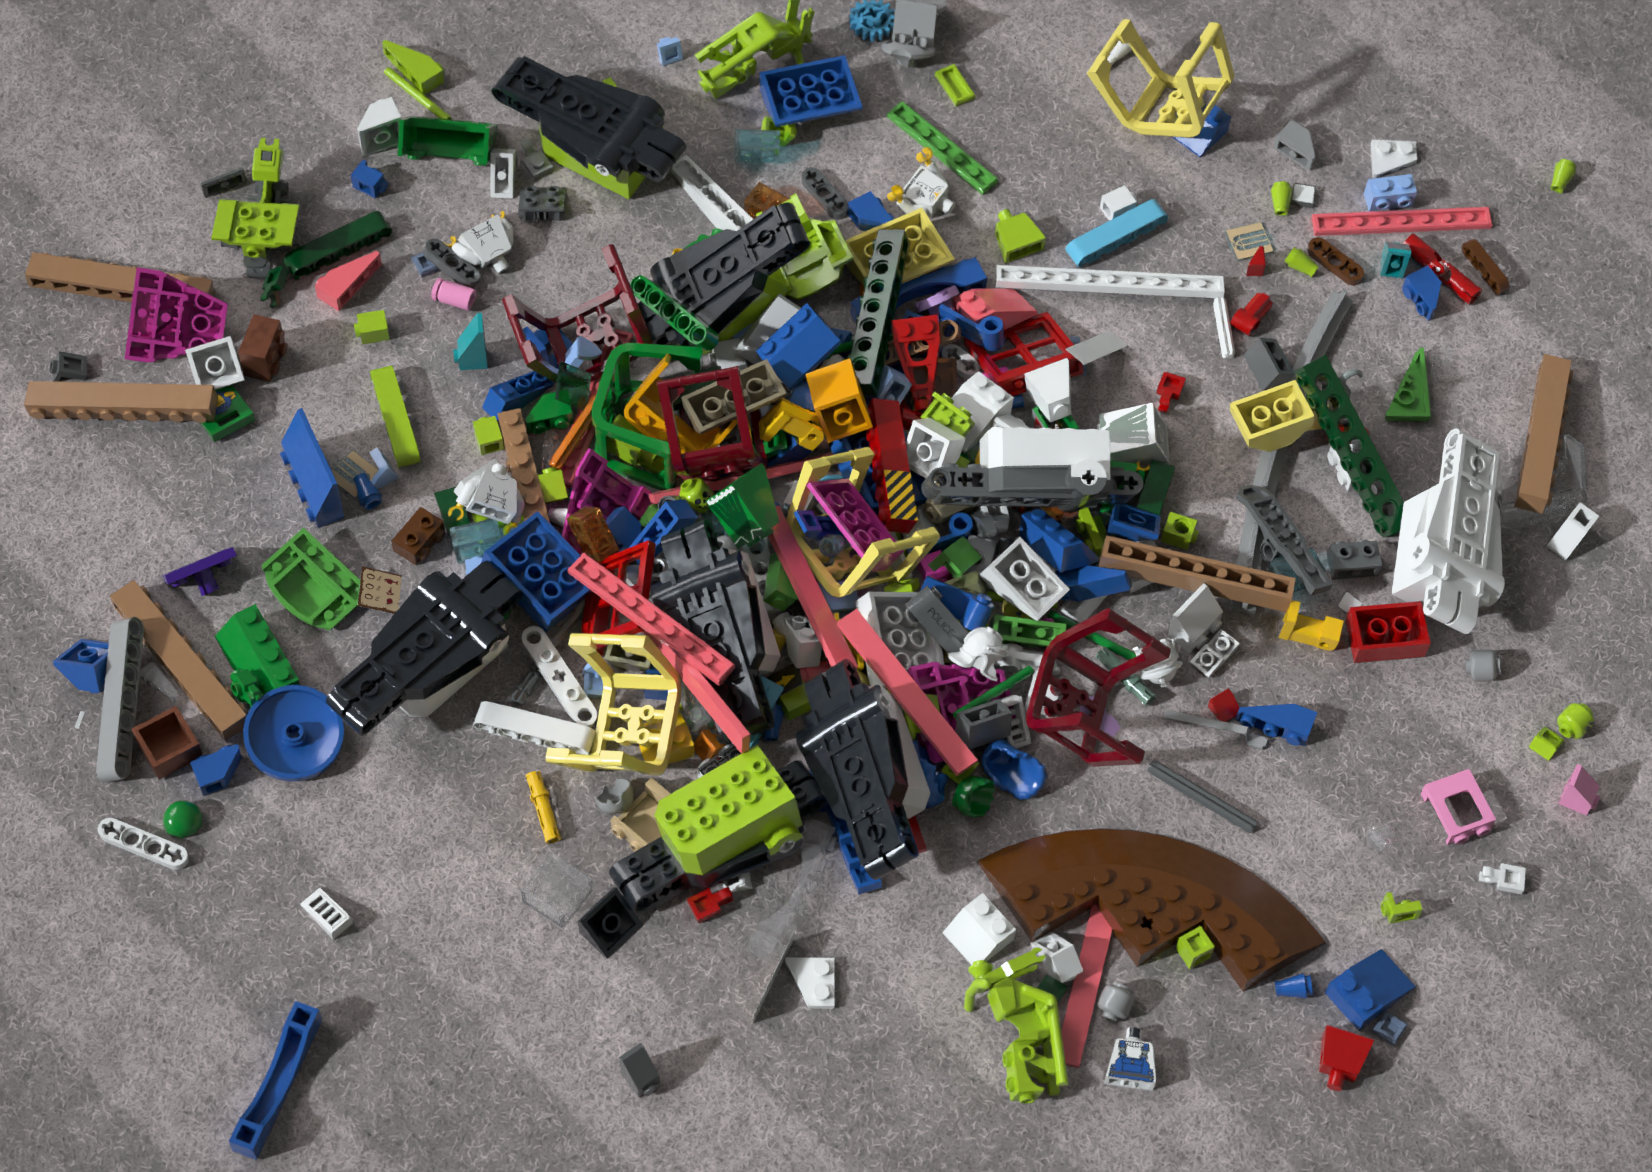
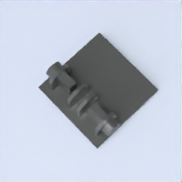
(541, 199)

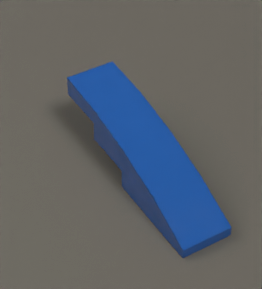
(859, 876)

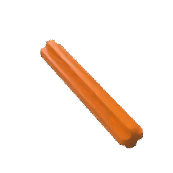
(573, 437)

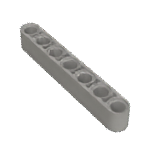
(120, 700)

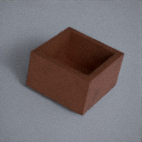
(262, 348)
(167, 742)

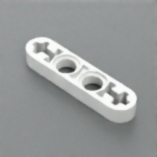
(145, 840)

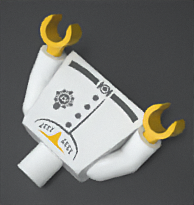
(924, 190)

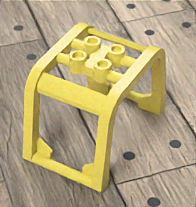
(1185, 100)
(858, 567)
(635, 716)

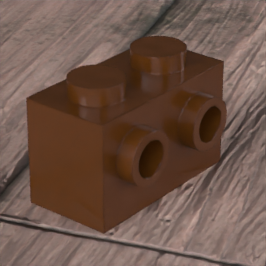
(418, 536)

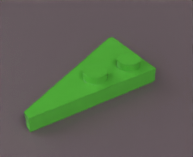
(1412, 397)

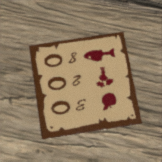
(379, 590)

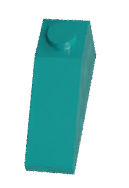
(472, 346)

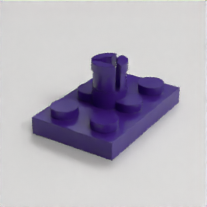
(201, 571)

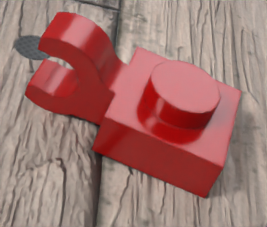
(1169, 388)
(706, 905)

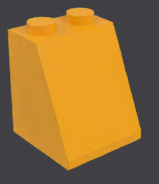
(838, 400)

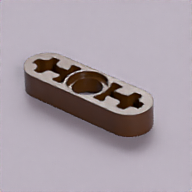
(1484, 263)
(1352, 266)

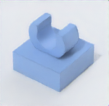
(669, 50)

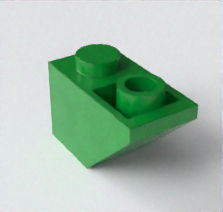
(548, 415)

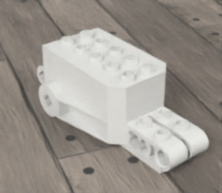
(1453, 537)

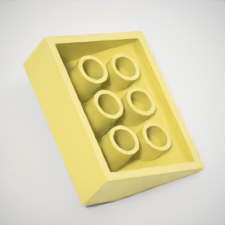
(925, 252)

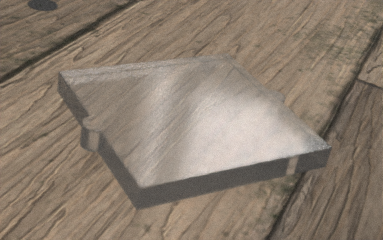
(386, 734)

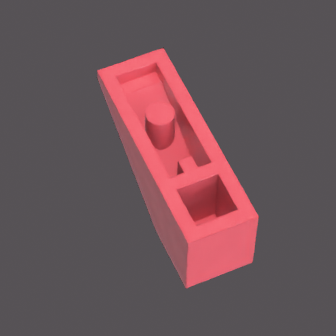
(344, 281)

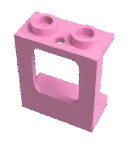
(1439, 790)

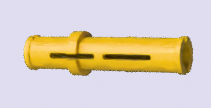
(540, 798)

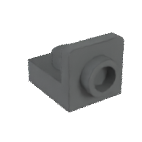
(68, 366)

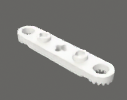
(549, 663)

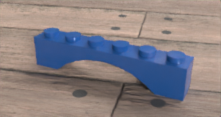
(964, 275)
(291, 1051)

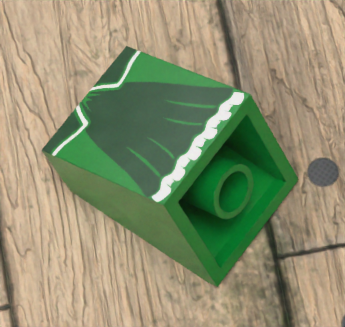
(746, 508)

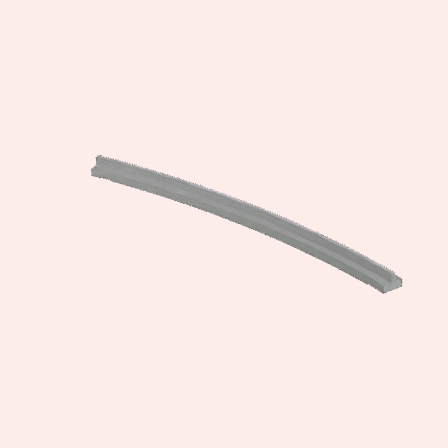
(1271, 462)

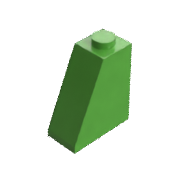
(778, 588)

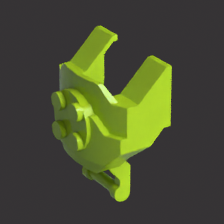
(823, 259)

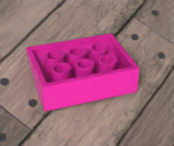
(853, 517)

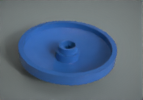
(293, 733)

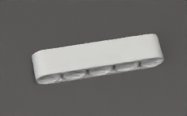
(533, 727)

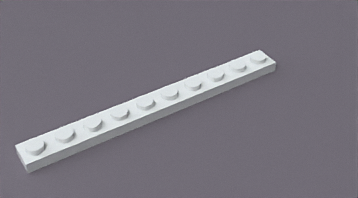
(1109, 281)

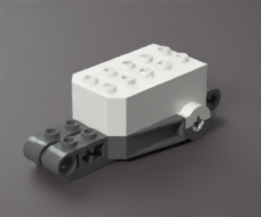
(1036, 470)

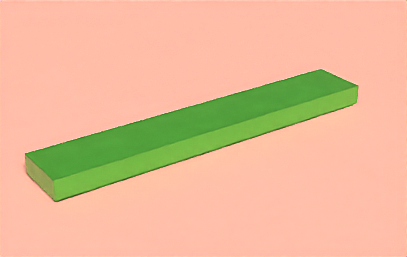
(942, 148)

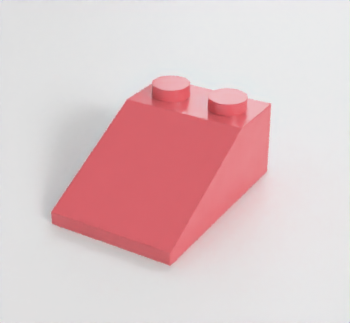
(997, 302)

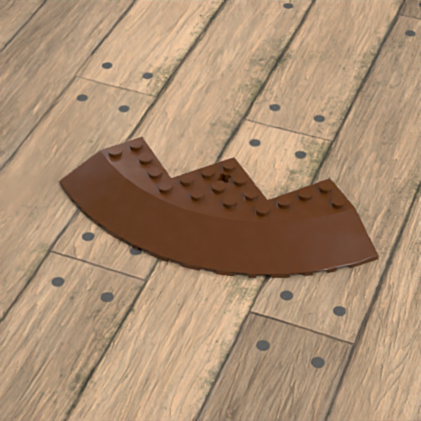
(1152, 896)

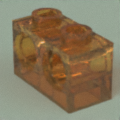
(762, 195)
(592, 533)

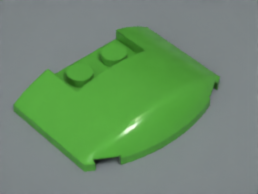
(311, 582)

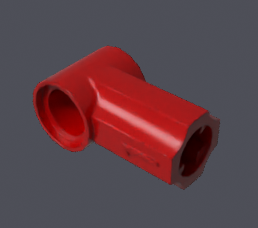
(1250, 316)

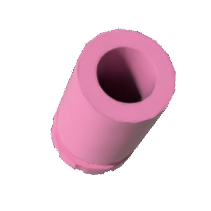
(453, 294)

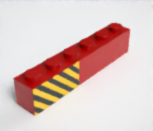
(891, 467)

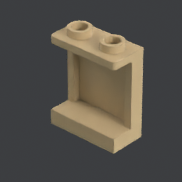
(638, 821)

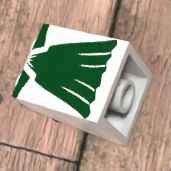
(1136, 434)

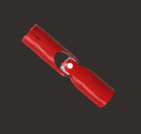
(1458, 283)

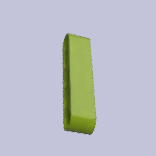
(395, 416)

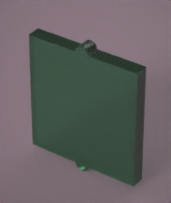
(573, 386)

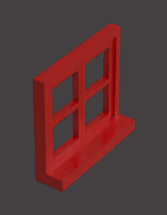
(1014, 380)
(597, 610)

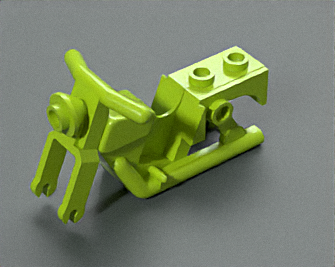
(753, 35)
(1036, 1019)

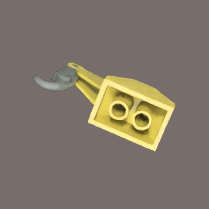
(1279, 414)

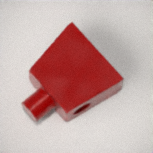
(1342, 1056)

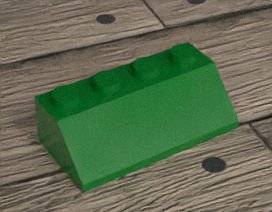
(252, 646)

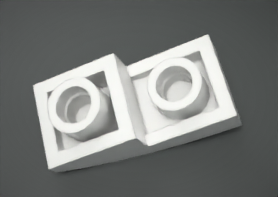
(1215, 653)

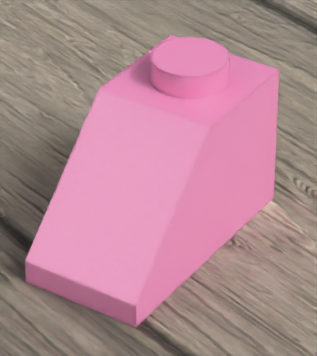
(1580, 791)

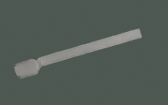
(1252, 740)

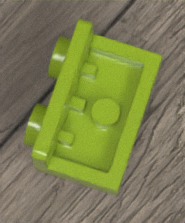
(947, 414)
(1092, 530)

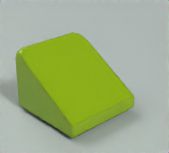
(1546, 743)

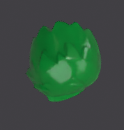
(973, 796)

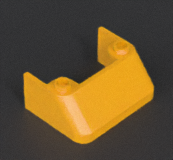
(646, 415)

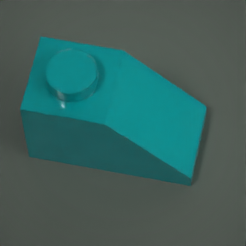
(1394, 259)

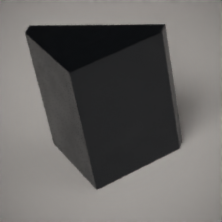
(609, 923)

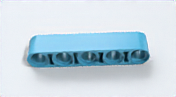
(1116, 232)

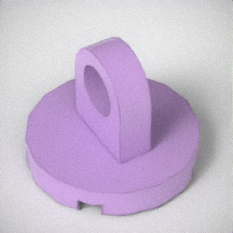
(934, 301)

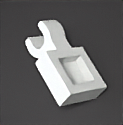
(1508, 877)

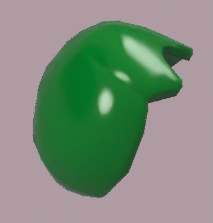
(182, 819)

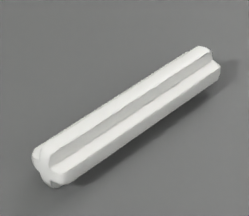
(1224, 328)

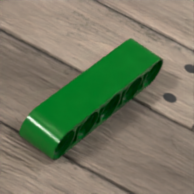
(674, 313)

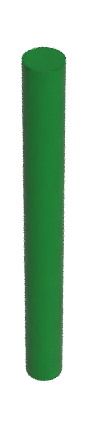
(1094, 637)
(998, 689)

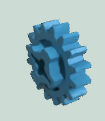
(869, 18)

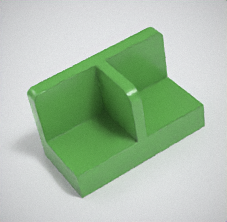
(956, 558)

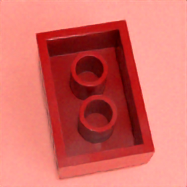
(1387, 632)

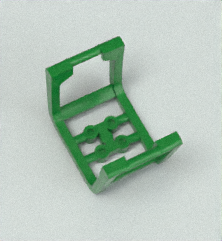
(611, 392)

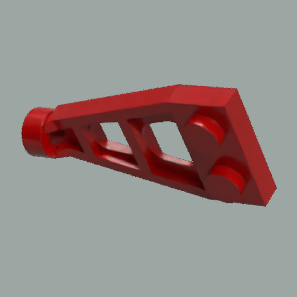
(916, 330)

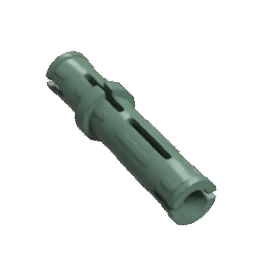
(1133, 683)

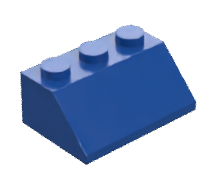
(799, 346)
(1054, 542)

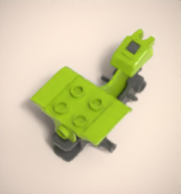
(261, 224)

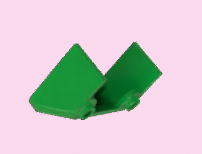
(446, 138)

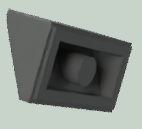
(223, 182)

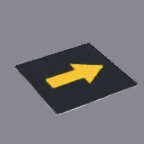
(787, 677)

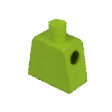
(1017, 236)
(626, 451)

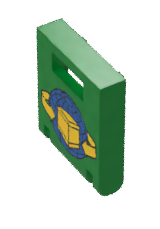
(228, 404)

